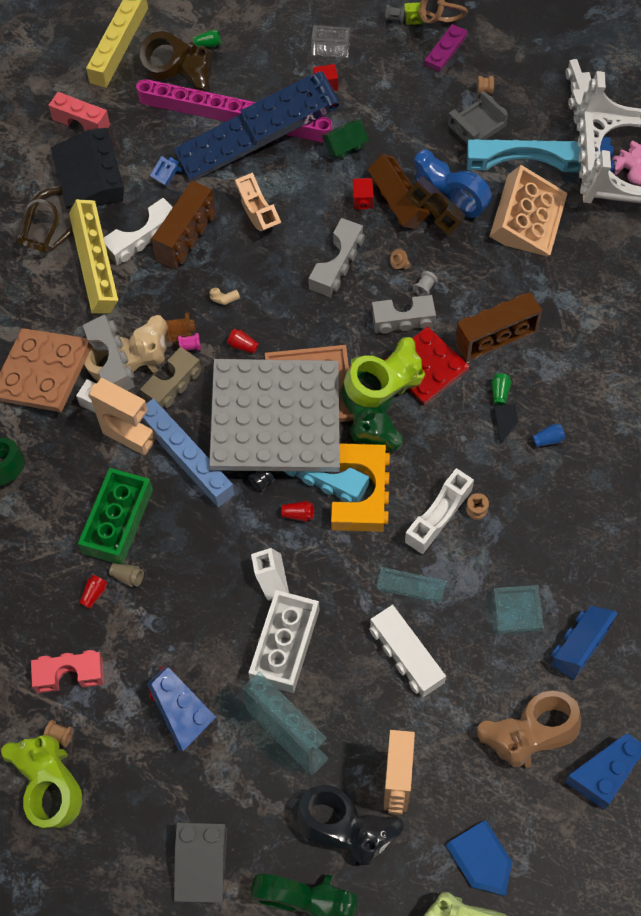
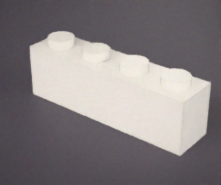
(407, 651)

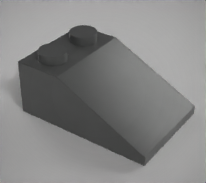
(200, 862)

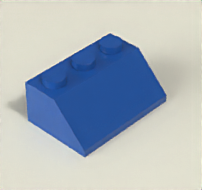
(582, 640)

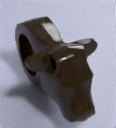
(187, 60)

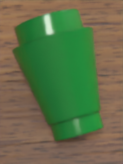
(208, 39)
(500, 388)

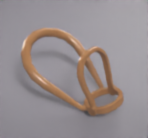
(437, 17)

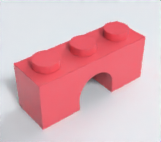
(66, 108)
(48, 670)

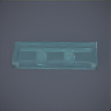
(411, 585)

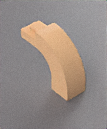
(256, 207)

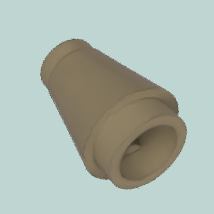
(127, 574)

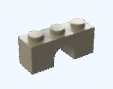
(184, 367)

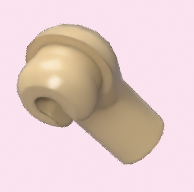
(224, 299)

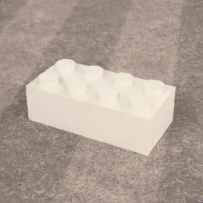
(285, 640)

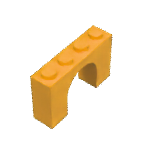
(370, 513)

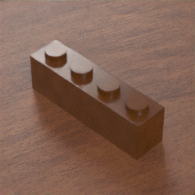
(393, 186)

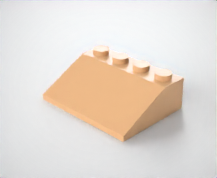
(528, 212)

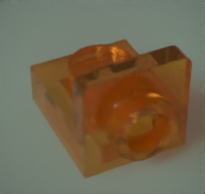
(180, 327)

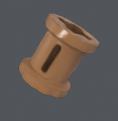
(61, 733)

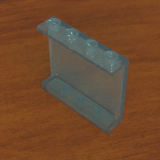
(285, 723)

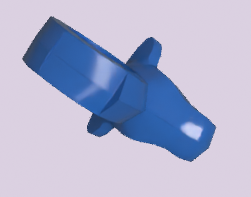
(451, 184)

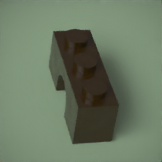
(446, 213)

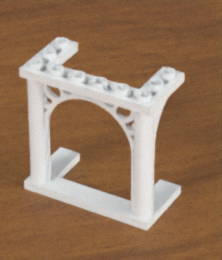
(596, 165)

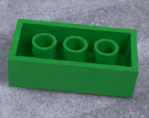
(115, 516)

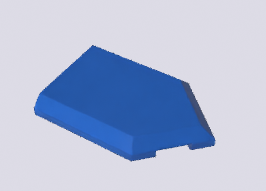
(482, 859)

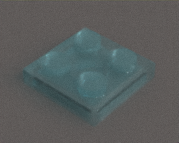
(518, 609)

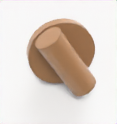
(399, 259)

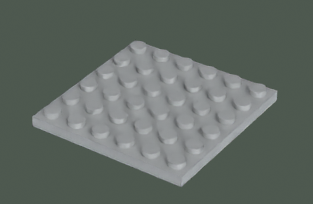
(275, 415)

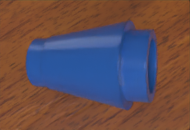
(551, 435)

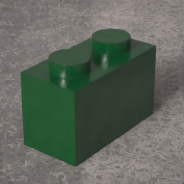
(345, 138)

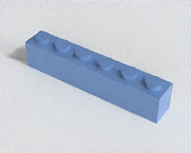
(187, 454)

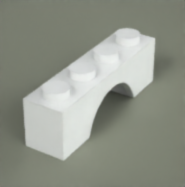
(123, 245)
(431, 523)

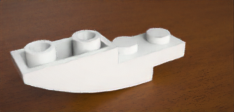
(579, 85)

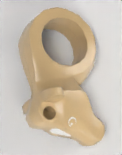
(143, 348)

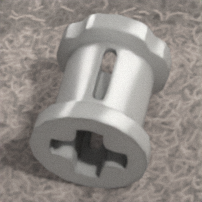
(425, 283)

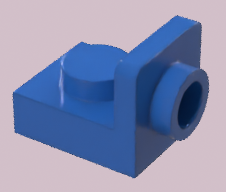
(165, 170)

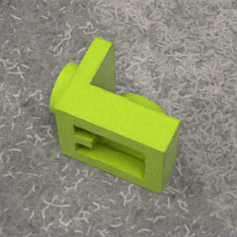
(412, 14)

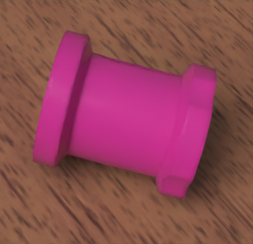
(190, 342)

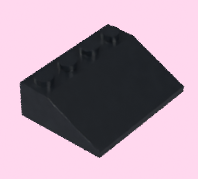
(88, 168)

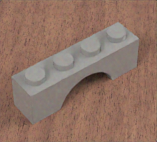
(326, 276)
(102, 336)

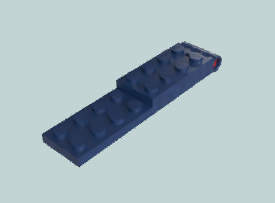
(258, 125)

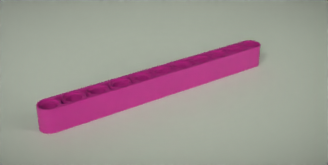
(214, 106)

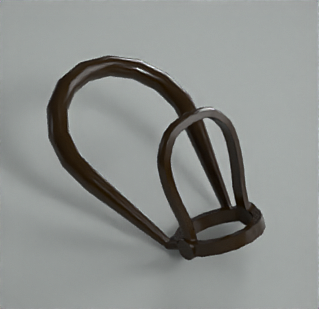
(28, 217)

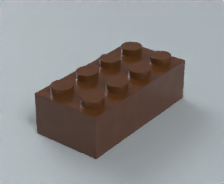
(184, 225)
(498, 326)

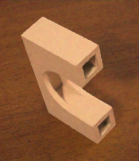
(120, 416)
(399, 772)

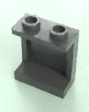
(479, 119)

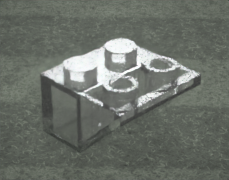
(330, 40)

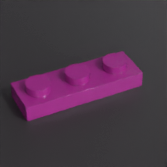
(446, 48)

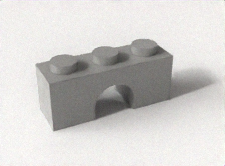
(388, 319)

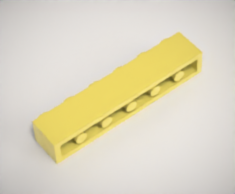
(115, 41)
(93, 256)

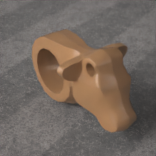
(519, 739)

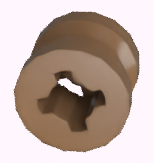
(485, 85)
(477, 511)

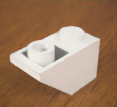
(270, 572)

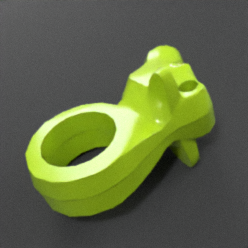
(395, 374)
(41, 764)

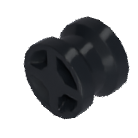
(261, 479)

